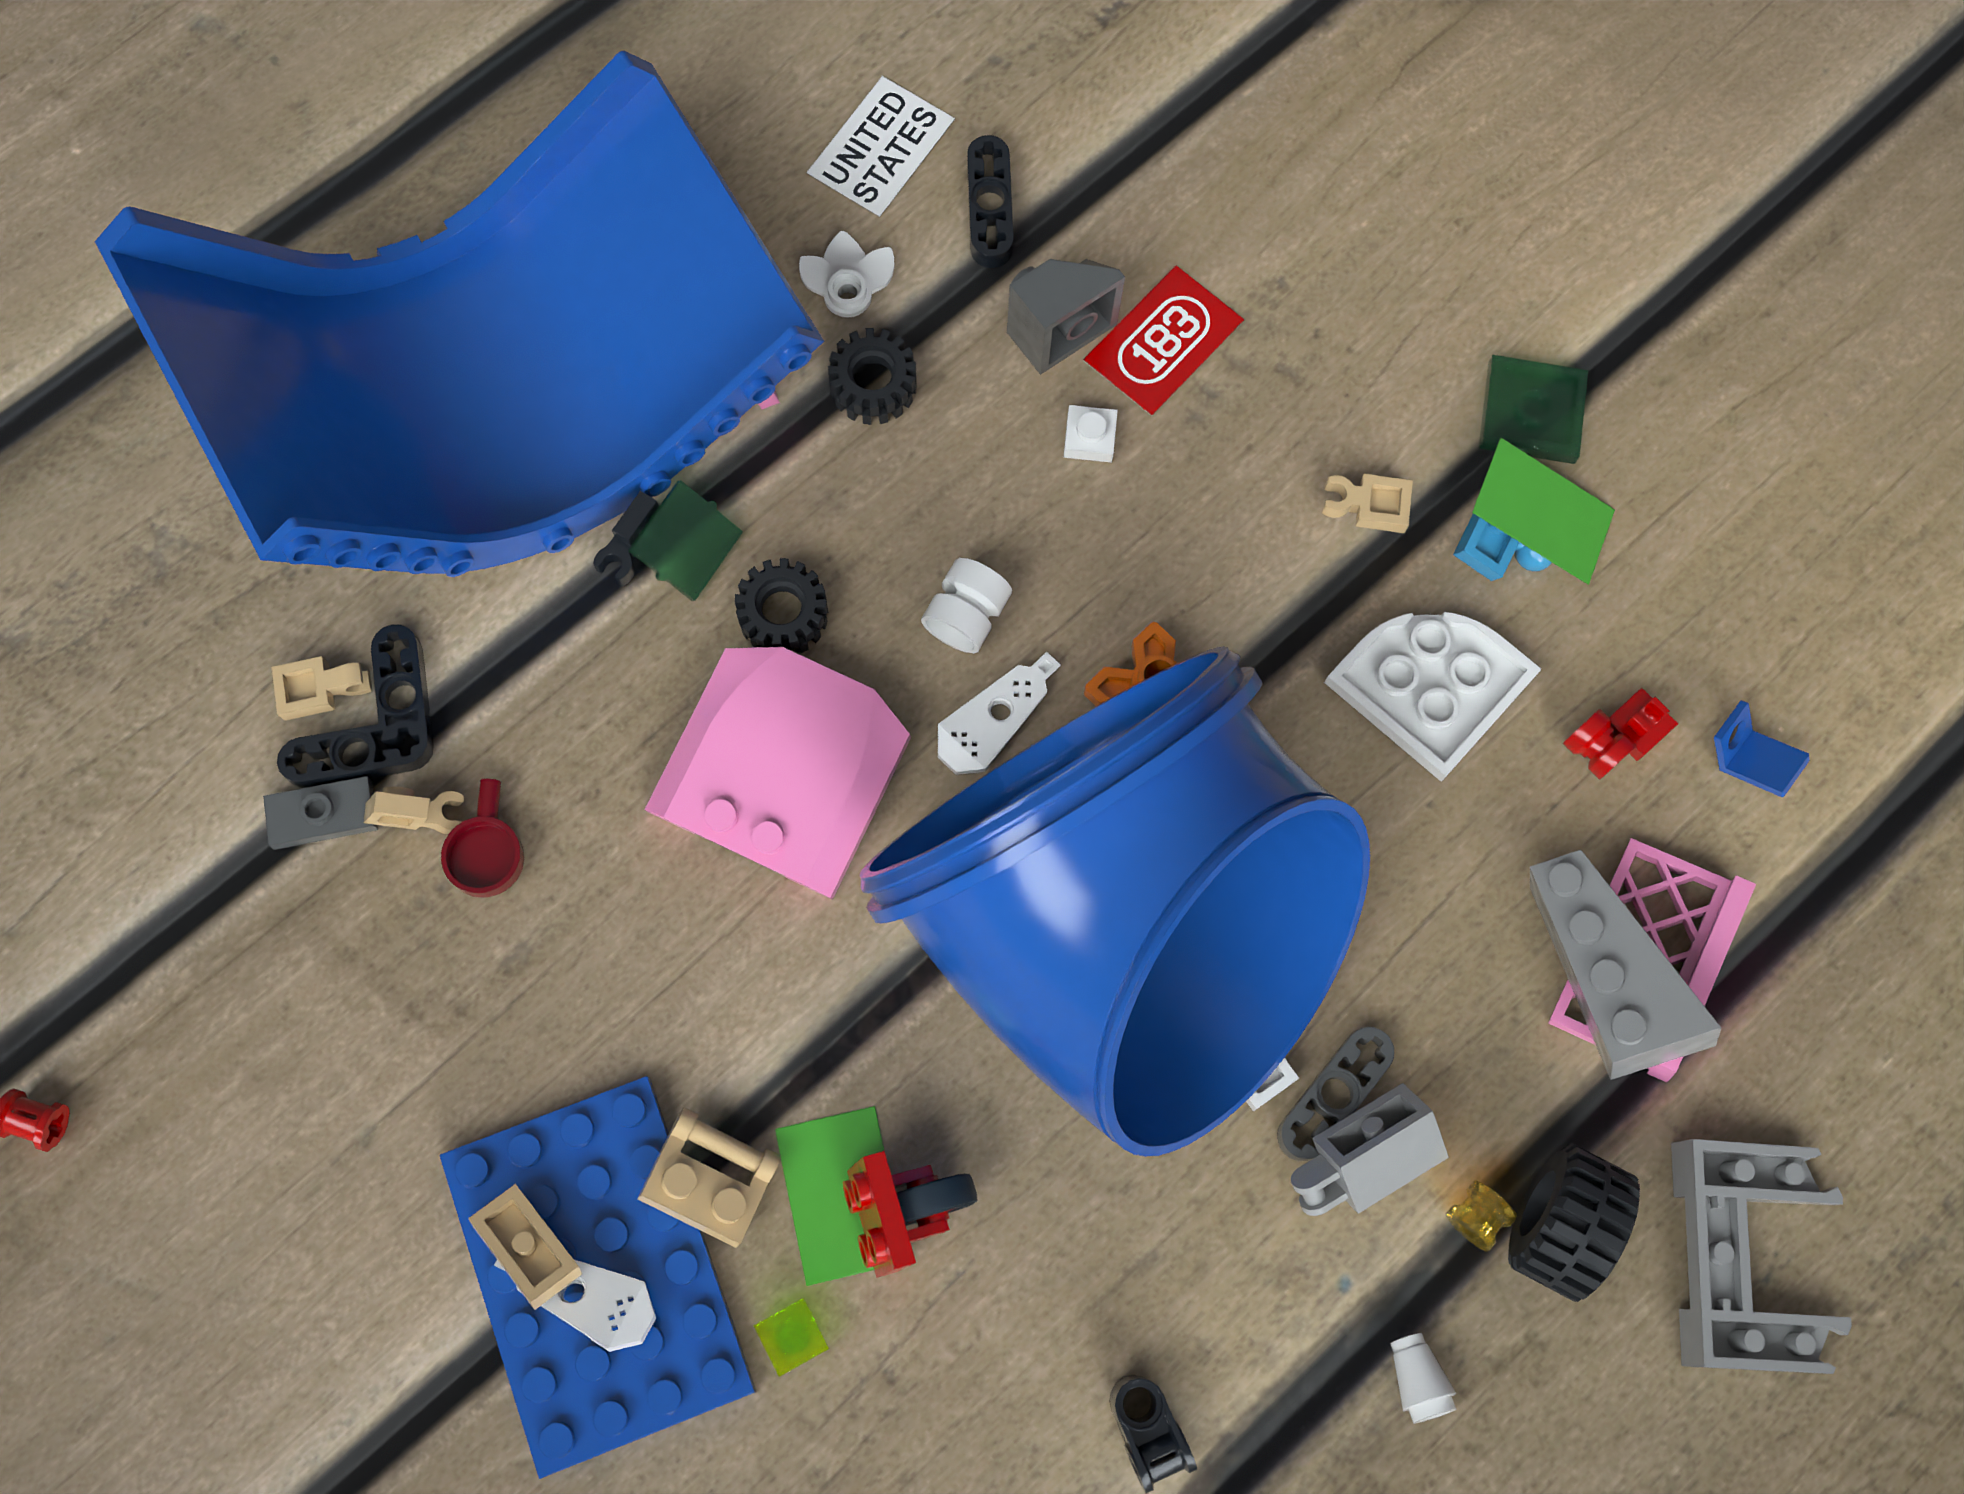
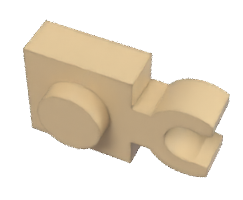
(1378, 501)

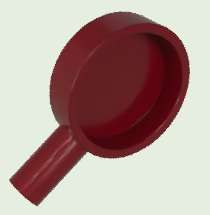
(483, 852)

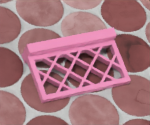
(1708, 944)

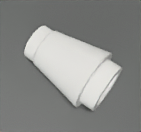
(1421, 1380)

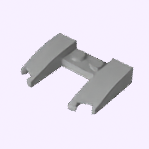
(1721, 1323)

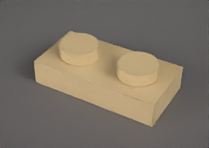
(525, 1246)

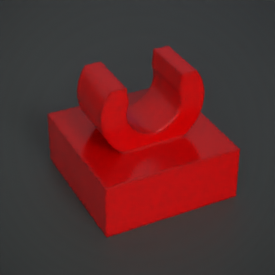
(1644, 721)

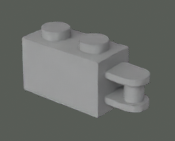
(1370, 1154)

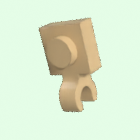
(310, 684)
(402, 809)

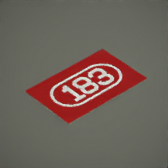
(1163, 340)

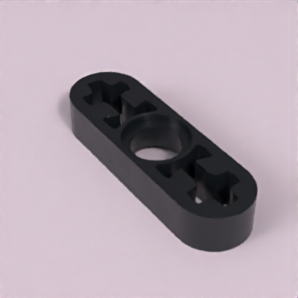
(998, 184)

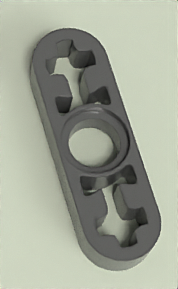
(1348, 1054)

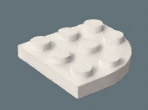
(1432, 684)

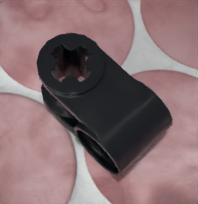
(1151, 1435)

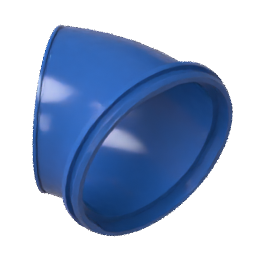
(1140, 902)

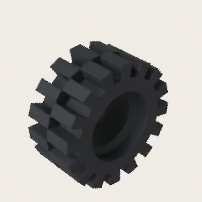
(872, 351)
(781, 579)

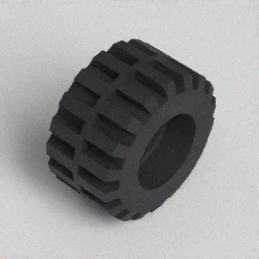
(1574, 1222)

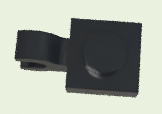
(625, 534)

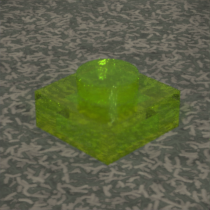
(791, 1337)

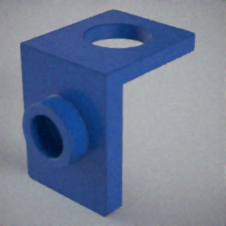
(1756, 756)

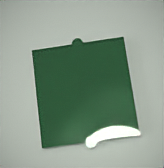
(685, 540)

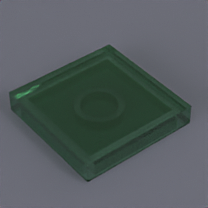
(1534, 408)

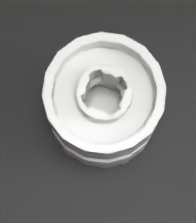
(969, 599)

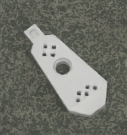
(982, 728)
(600, 1302)

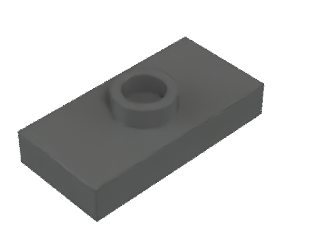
(318, 813)

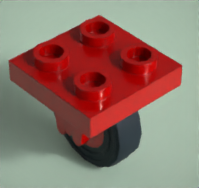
(887, 1213)

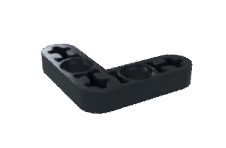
(392, 722)

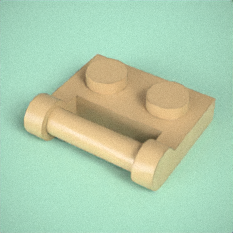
(702, 1194)

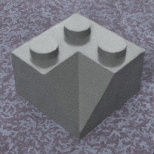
(1062, 308)

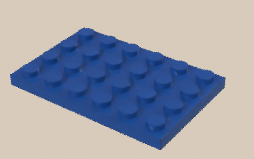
(584, 1181)

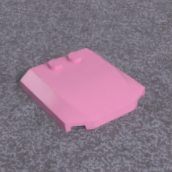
(782, 764)

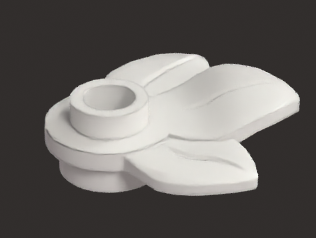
(847, 270)

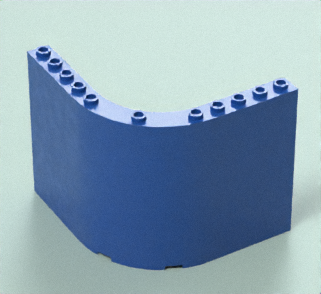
(481, 382)

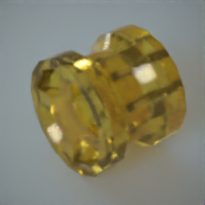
(1481, 1215)

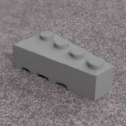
(1621, 979)

